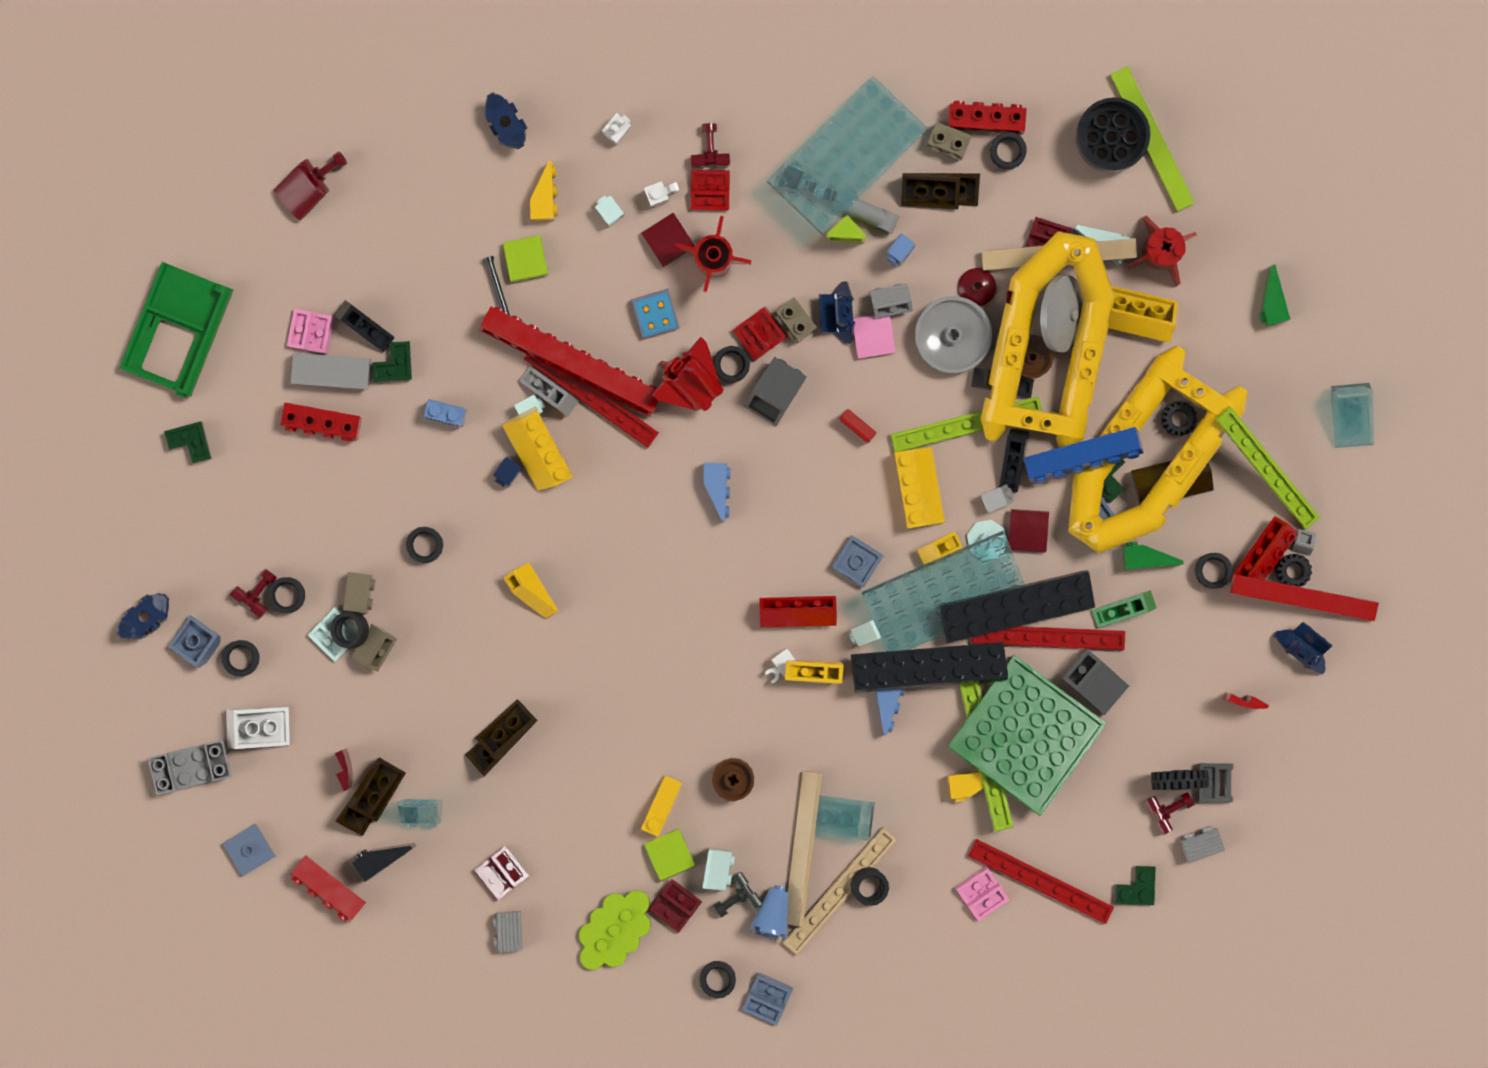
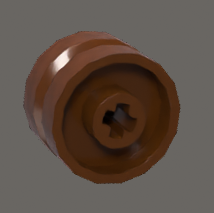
(1043, 361)
(728, 789)

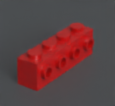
(987, 118)
(321, 421)
(1267, 550)
(798, 611)
(327, 888)

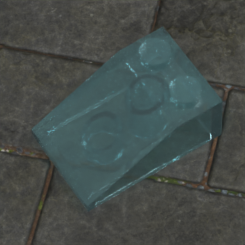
(1352, 415)
(420, 811)
(844, 818)

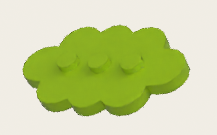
(615, 929)

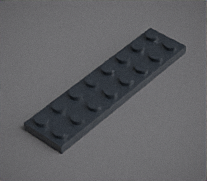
(1017, 606)
(929, 667)

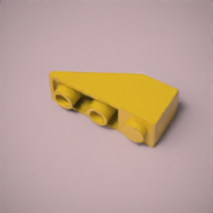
(542, 201)
(528, 587)

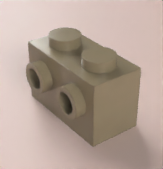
(949, 141)
(795, 320)
(358, 592)
(375, 648)

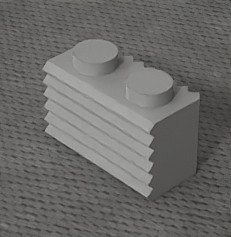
(891, 301)
(1202, 844)
(509, 931)

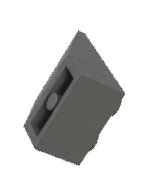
(1095, 681)

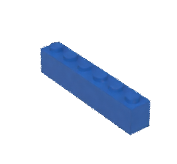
(1084, 455)

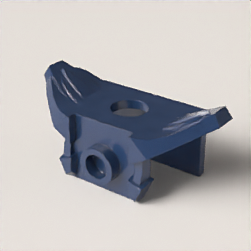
(495, 109)
(837, 312)
(157, 607)
(1305, 646)

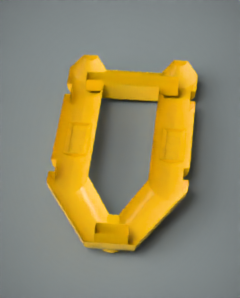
(1013, 338)
(1148, 517)

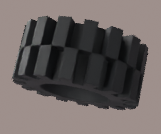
(1190, 418)
(1297, 559)

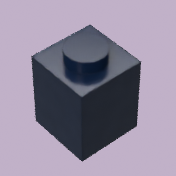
(507, 472)

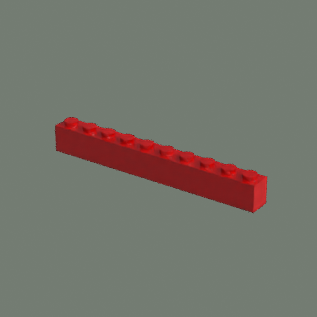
(569, 361)

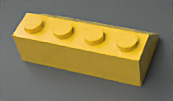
(1143, 314)
(537, 449)
(919, 487)

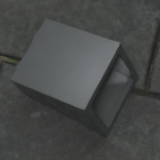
(775, 391)

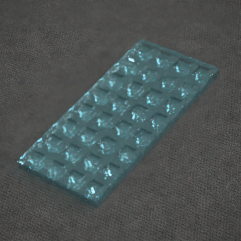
(847, 155)
(908, 605)

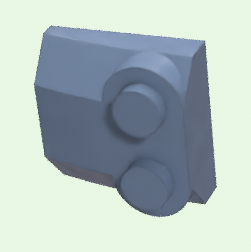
(195, 642)

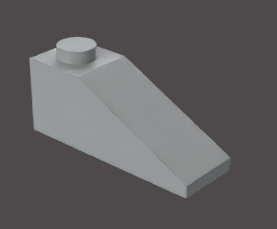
(548, 391)

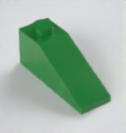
(1273, 302)
(1142, 556)
(1124, 609)

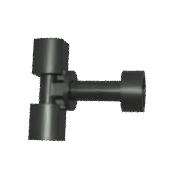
(743, 893)

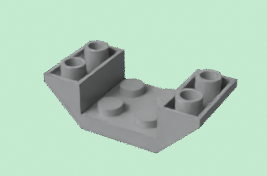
(189, 767)

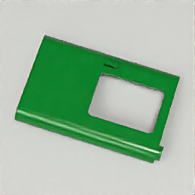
(188, 303)

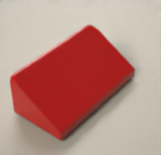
(857, 425)

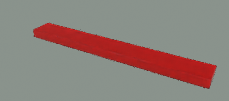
(600, 403)
(1304, 597)
(1055, 638)
(1041, 881)

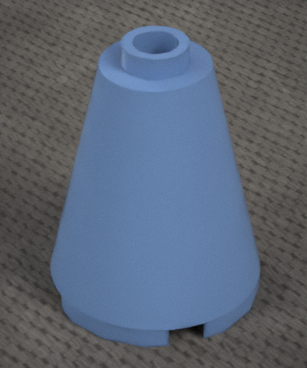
(773, 915)

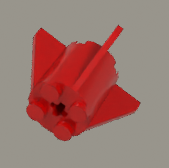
(708, 246)
(1159, 258)
(690, 380)

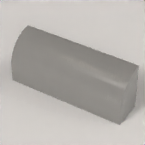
(331, 371)

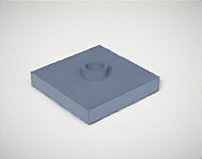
(857, 561)
(249, 849)

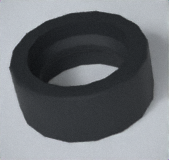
(1022, 150)
(746, 364)
(410, 547)
(1199, 573)
(275, 585)
(336, 629)
(226, 656)
(879, 896)
(703, 982)

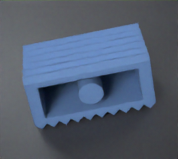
(900, 250)
(445, 413)

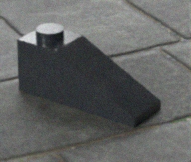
(364, 326)
(981, 378)
(1014, 458)

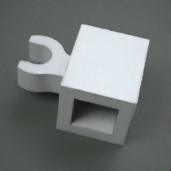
(617, 128)
(658, 193)
(780, 662)

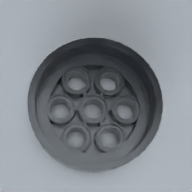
(1134, 123)

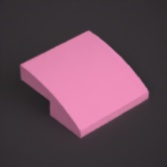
(310, 331)
(873, 336)
(982, 893)

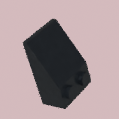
(377, 859)

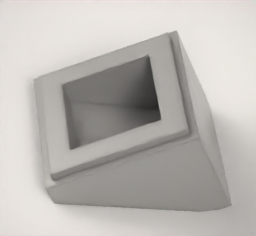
(1304, 542)

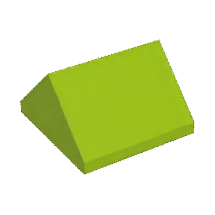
(846, 231)

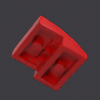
(710, 189)
(760, 333)
(1249, 701)

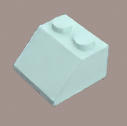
(717, 869)

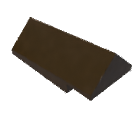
(940, 190)
(1146, 478)
(500, 737)
(371, 797)

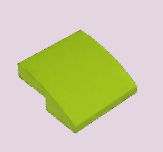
(525, 258)
(669, 855)

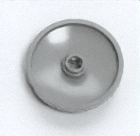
(1061, 313)
(953, 334)

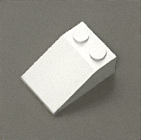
(257, 727)

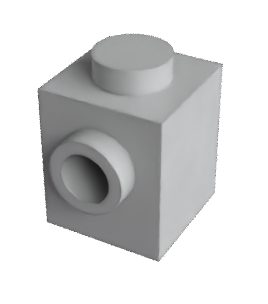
(997, 498)

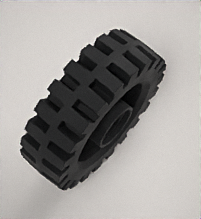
(1179, 779)

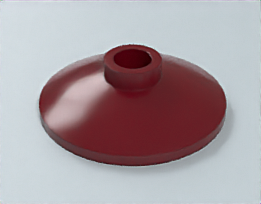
(977, 275)

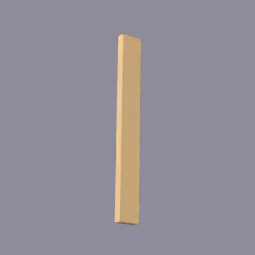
(1019, 256)
(803, 847)
(838, 892)

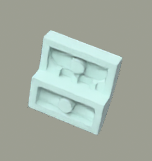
(322, 634)

